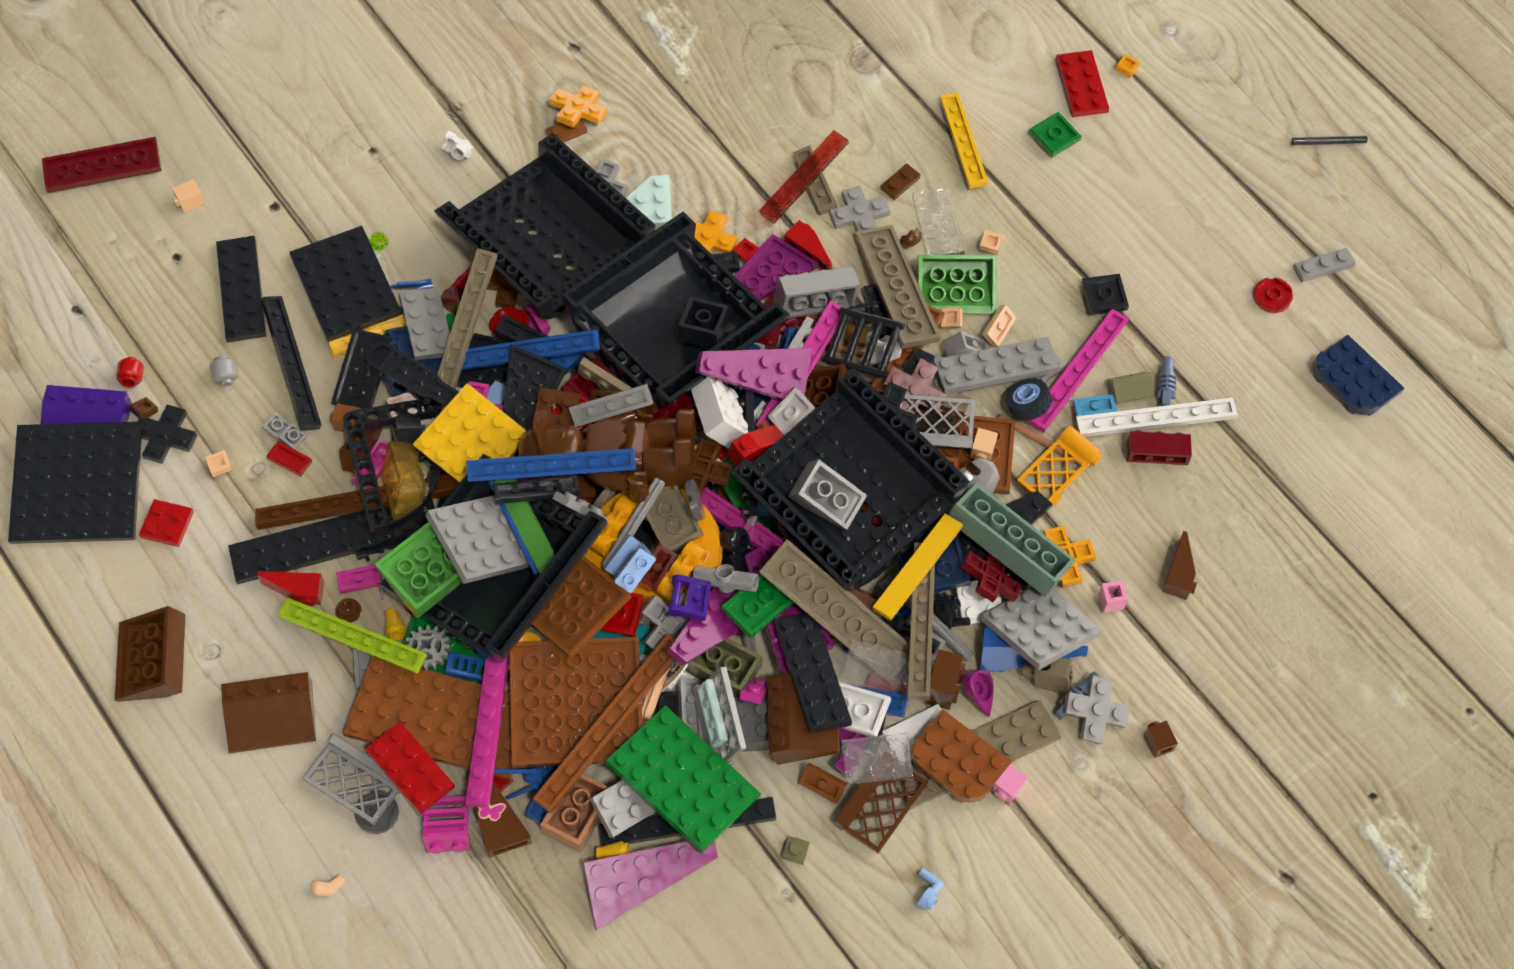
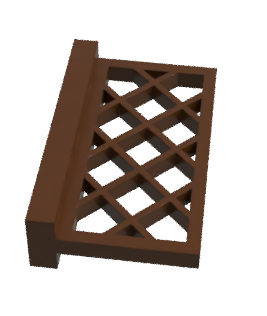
(863, 796)

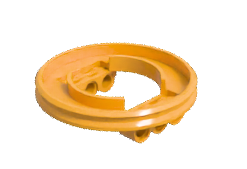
(701, 552)

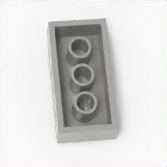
(813, 291)

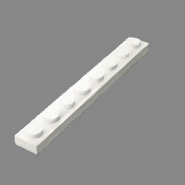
(1156, 417)

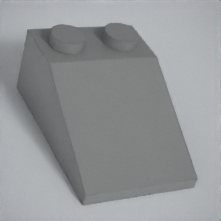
(827, 494)

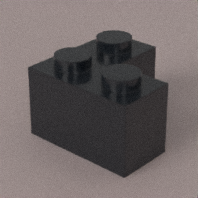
(407, 431)

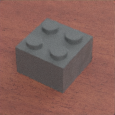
(754, 725)

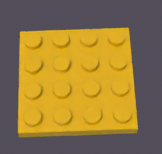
(466, 431)

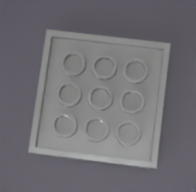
(477, 539)
(1041, 626)

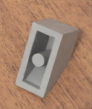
(963, 343)

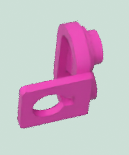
(535, 322)

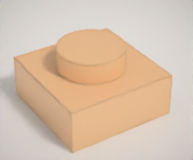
(991, 242)
(952, 318)
(218, 463)

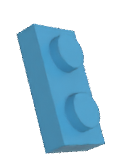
(1094, 405)

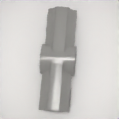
(727, 579)

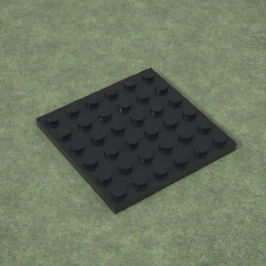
(75, 482)

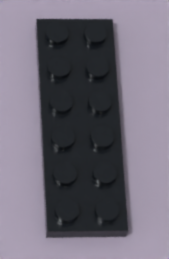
(241, 289)
(812, 673)

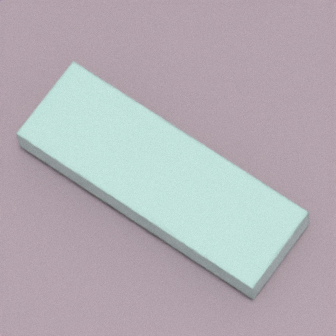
(712, 713)

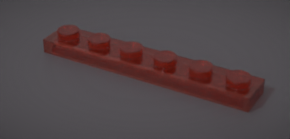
(803, 177)

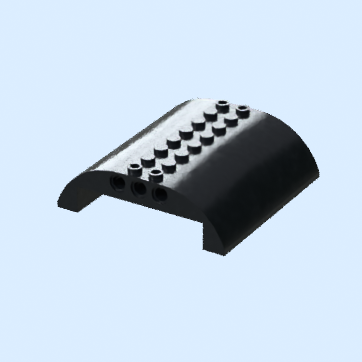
(641, 301)
(499, 610)

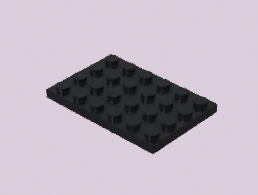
(345, 283)

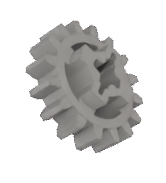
(431, 640)

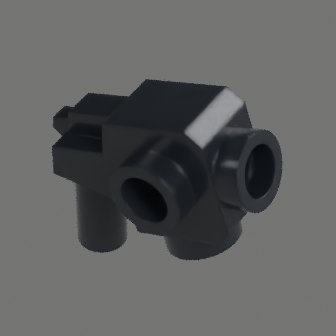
(945, 609)

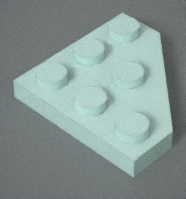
(654, 199)

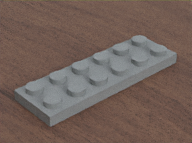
(996, 365)

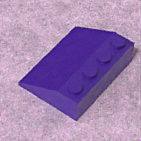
(84, 405)

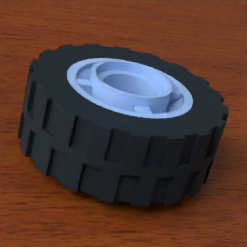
(1028, 399)

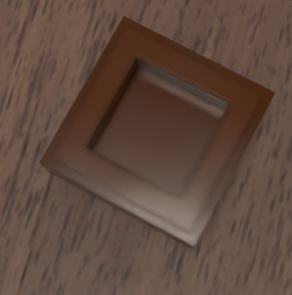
(143, 408)

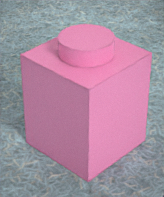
(1113, 596)
(1009, 784)

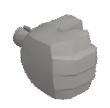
(987, 478)

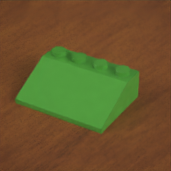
(959, 282)
(419, 571)

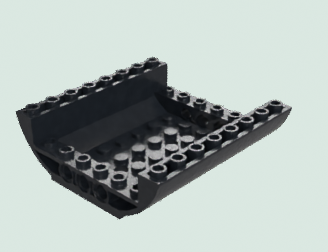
(569, 209)
(879, 454)

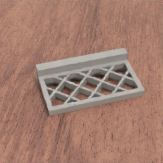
(946, 439)
(728, 750)
(361, 762)

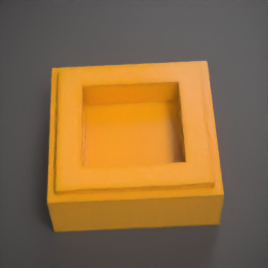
(1127, 65)

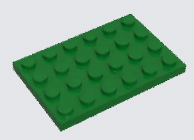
(683, 779)

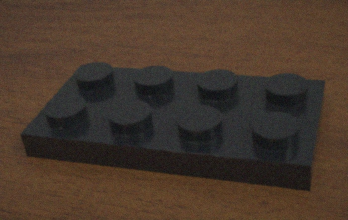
(357, 380)

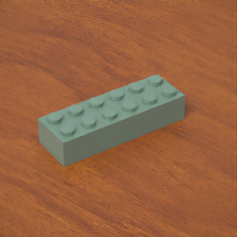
(1011, 539)

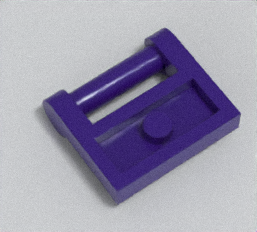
(696, 598)

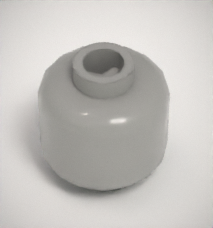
(223, 370)

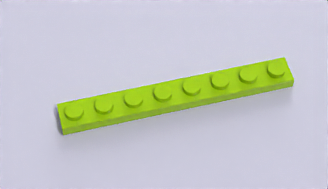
(352, 635)

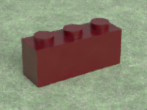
(1159, 447)

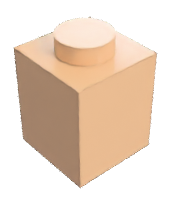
(188, 196)
(984, 444)

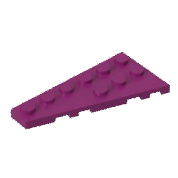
(704, 635)

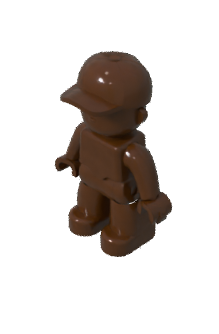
(661, 447)

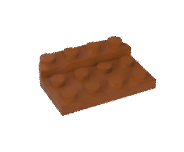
(958, 759)

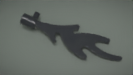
(389, 544)

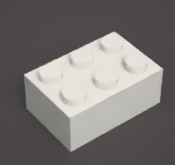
(719, 411)

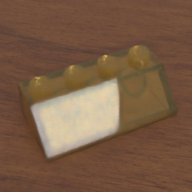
(403, 479)

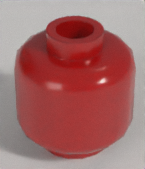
(129, 372)

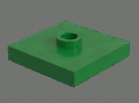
(1055, 134)

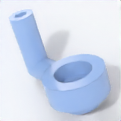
(928, 899)

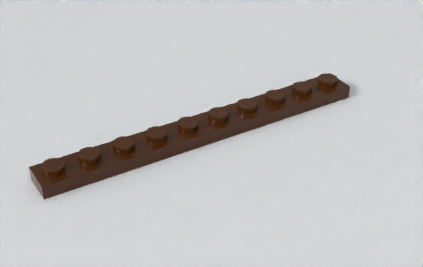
(332, 506)

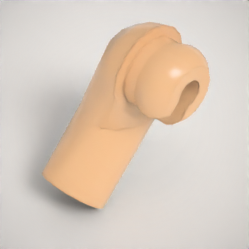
(327, 888)

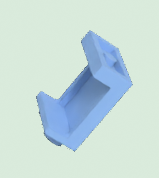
(629, 563)

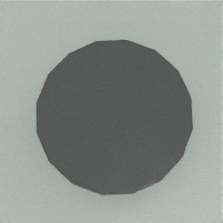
(695, 500)
(386, 820)

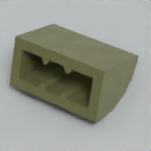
(1131, 386)

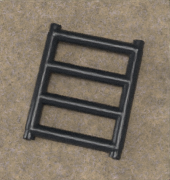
(862, 318)

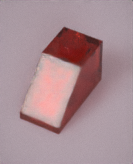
(657, 571)

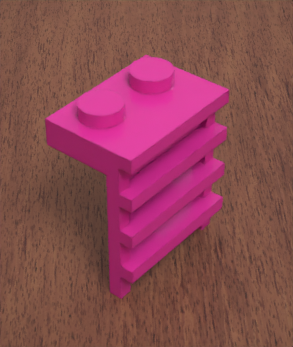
(447, 834)

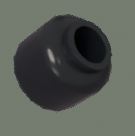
(734, 540)

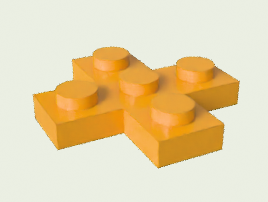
(578, 106)
(712, 235)
(1080, 551)

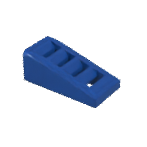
(463, 659)

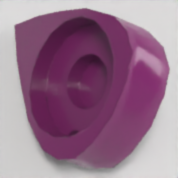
(980, 689)

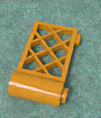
(1077, 448)

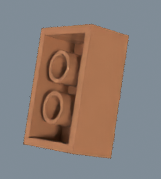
(574, 816)

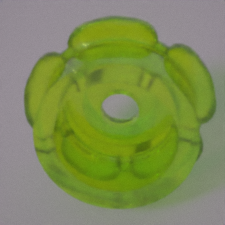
(378, 237)

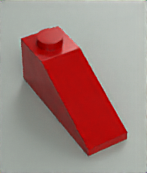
(805, 240)
(753, 444)
(301, 587)

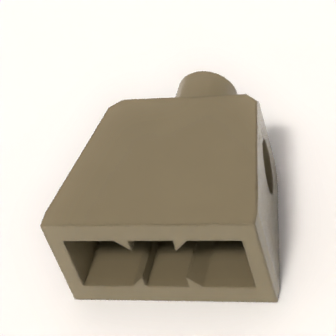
(1053, 677)

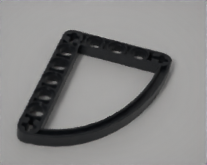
(362, 423)

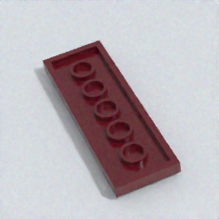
(101, 164)

